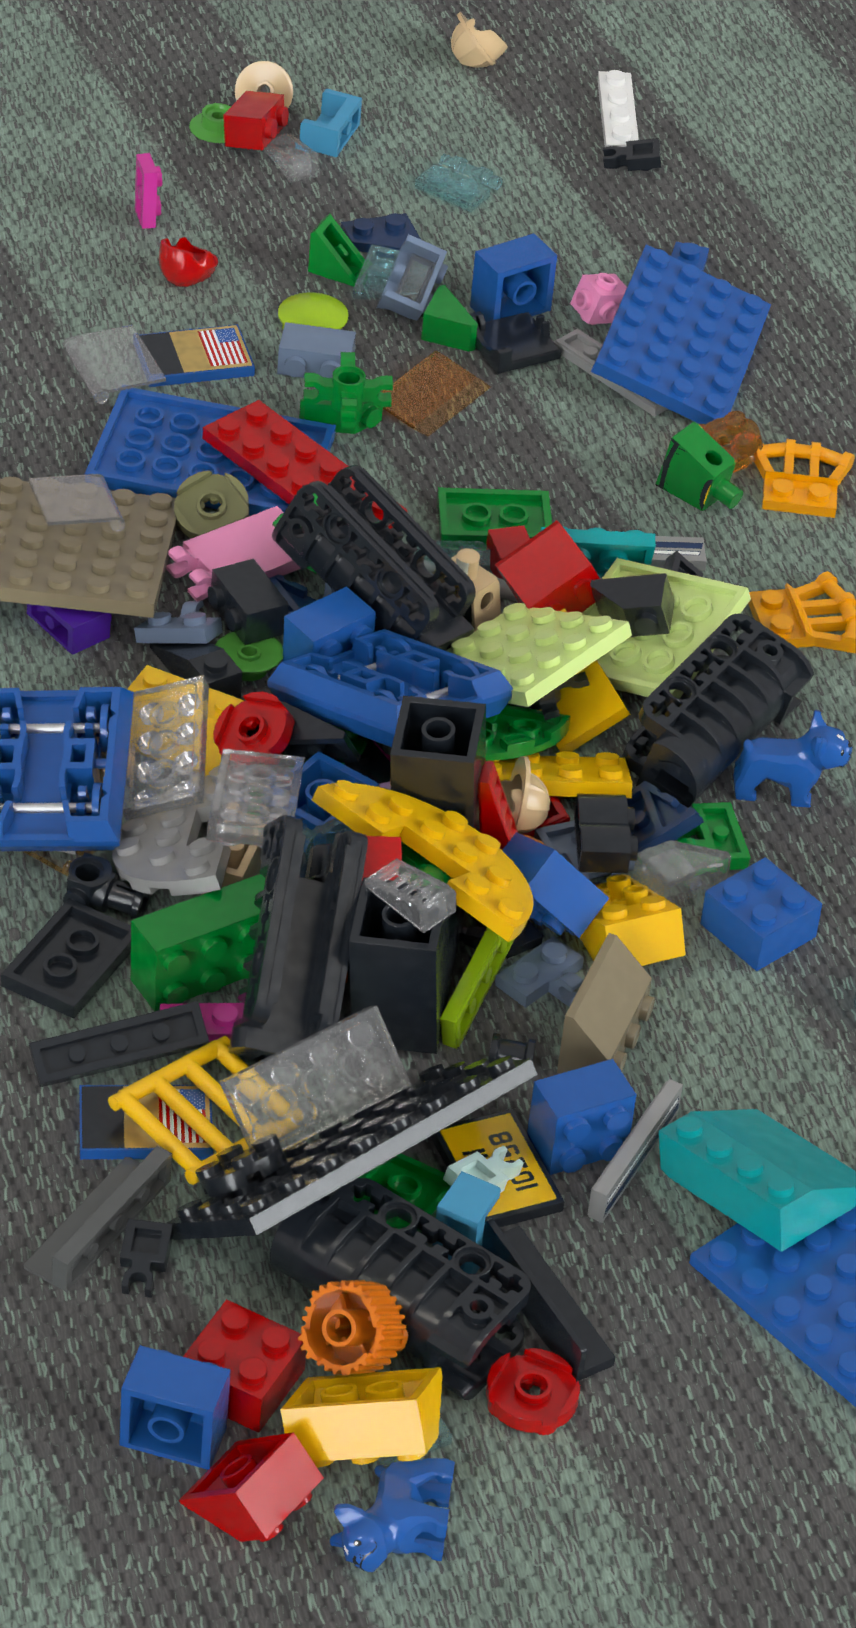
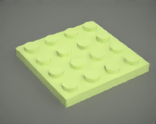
(699, 609)
(540, 647)

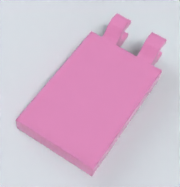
(230, 545)

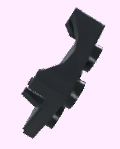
(515, 341)

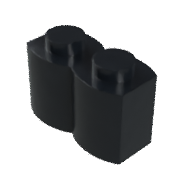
(604, 834)

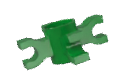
(347, 389)

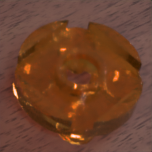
(740, 433)

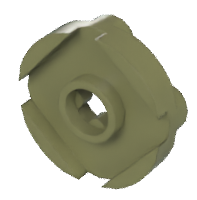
(206, 487)

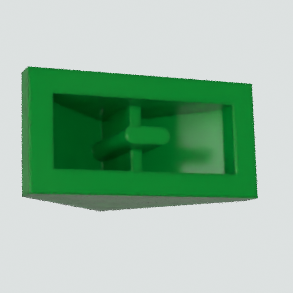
(333, 253)
(449, 322)

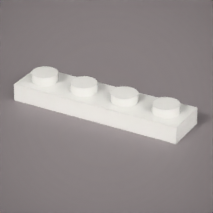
(617, 108)

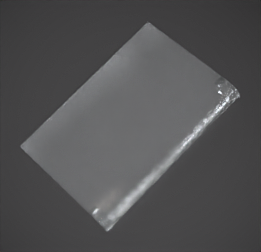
(113, 361)
(76, 500)

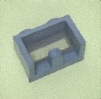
(413, 278)

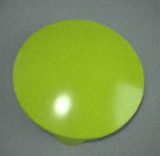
(313, 310)

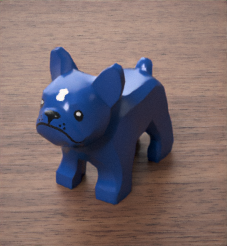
(791, 761)
(399, 1517)

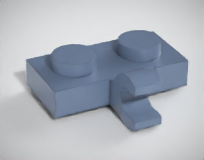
(189, 628)
(543, 970)

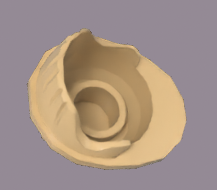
(475, 47)
(526, 797)

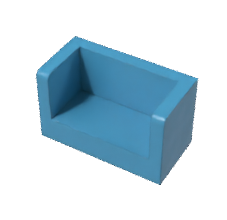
(335, 125)
(466, 1208)

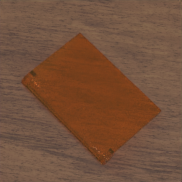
(433, 393)

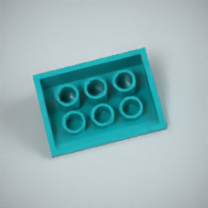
(757, 1173)

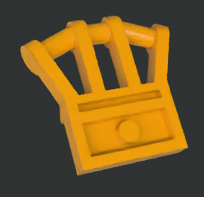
(800, 492)
(787, 612)

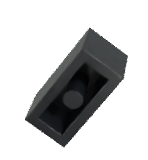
(248, 601)

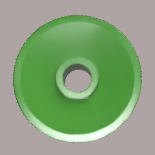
(210, 123)
(253, 658)

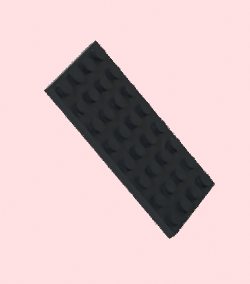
(353, 1148)

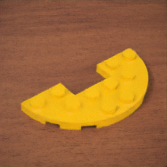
(482, 874)

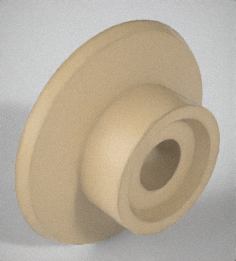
(265, 73)

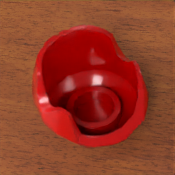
(185, 263)

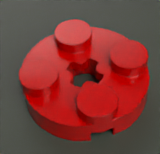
(258, 708)
(532, 1412)

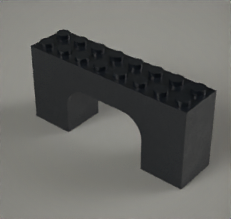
(392, 962)

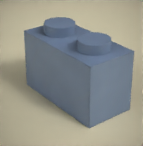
(312, 349)

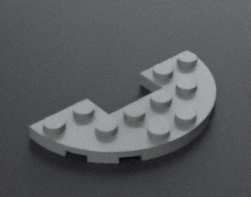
(165, 850)

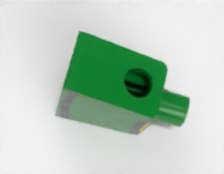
(698, 470)

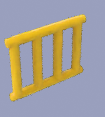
(160, 1084)

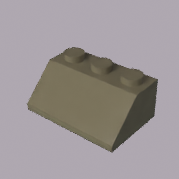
(606, 1009)

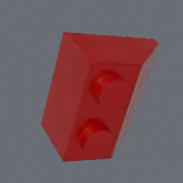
(550, 572)
(255, 1487)

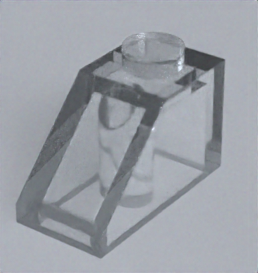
(681, 869)

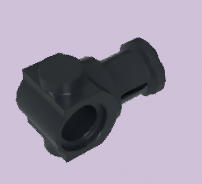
(100, 888)

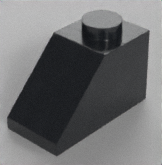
(641, 600)

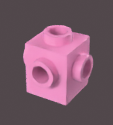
(598, 297)

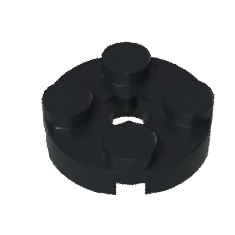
(240, 1165)

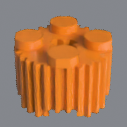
(353, 1327)

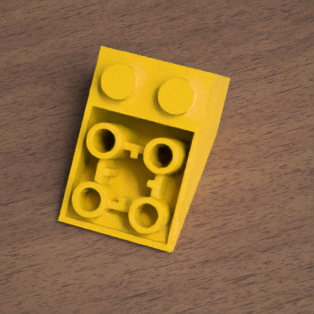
(641, 920)

